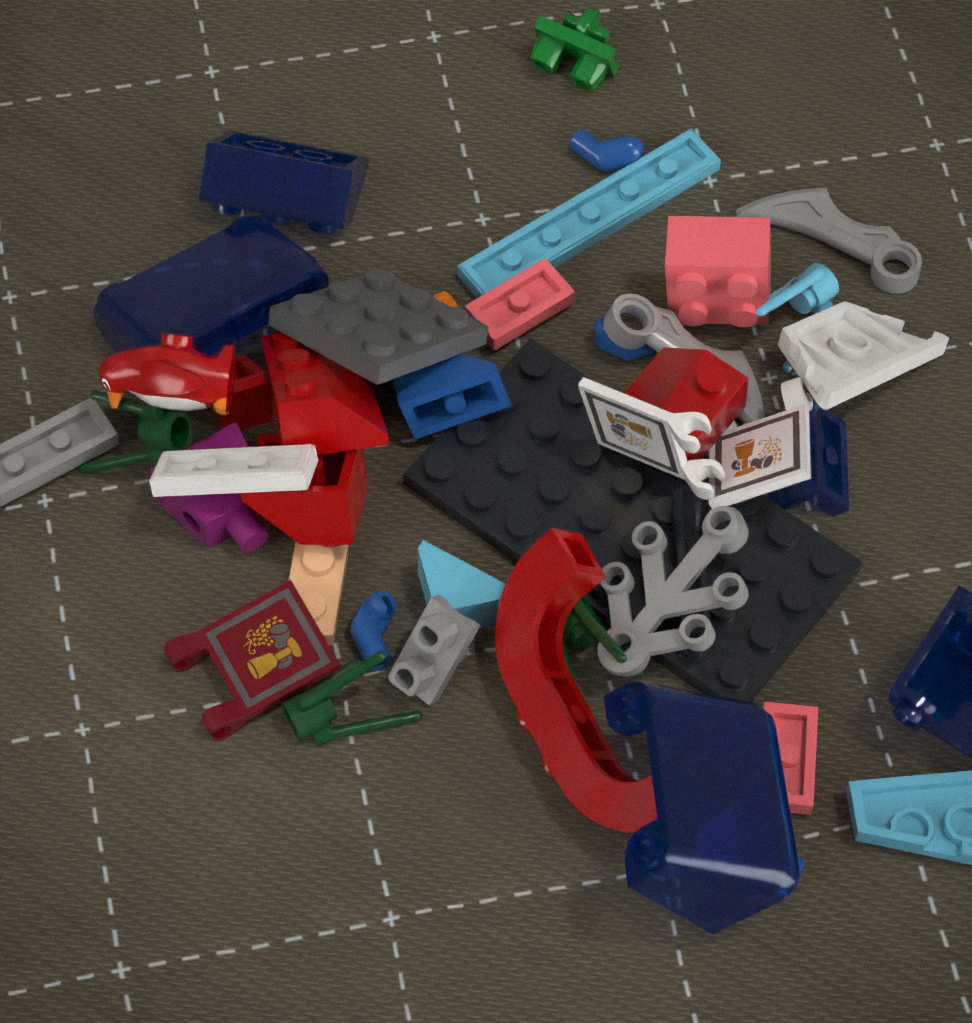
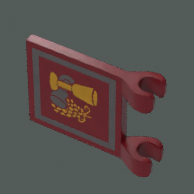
(261, 653)

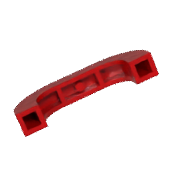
(548, 701)

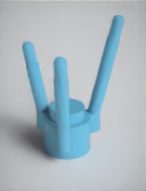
(806, 293)

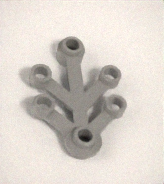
(670, 596)

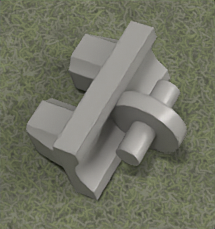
(433, 651)

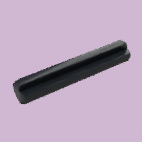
(687, 532)

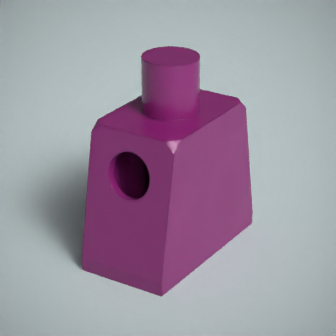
(218, 516)

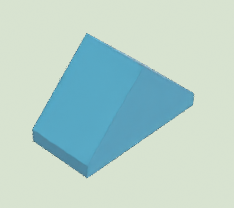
(461, 584)

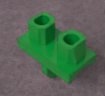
(577, 39)

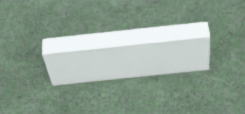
(234, 470)

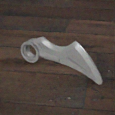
(817, 216)
(664, 329)

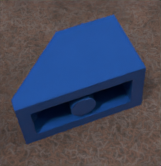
(450, 394)

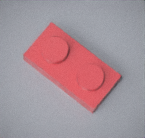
(521, 303)
(797, 743)

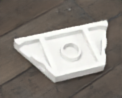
(853, 351)

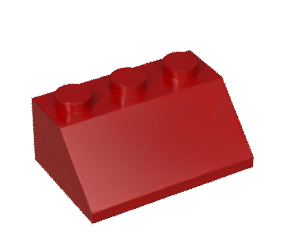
(319, 399)

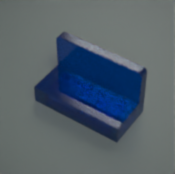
(829, 467)

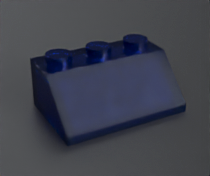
(282, 180)

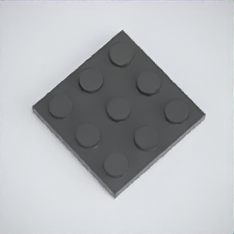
(378, 326)

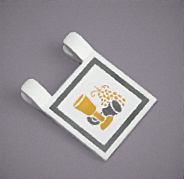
(650, 434)
(765, 451)

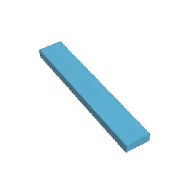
(594, 213)

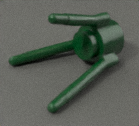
(157, 429)
(584, 629)
(313, 710)

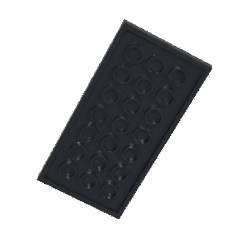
(544, 470)

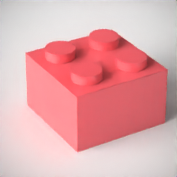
(718, 269)

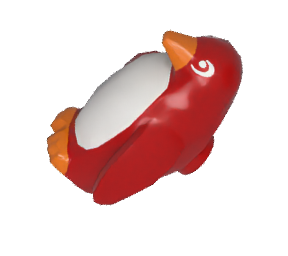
(171, 375)

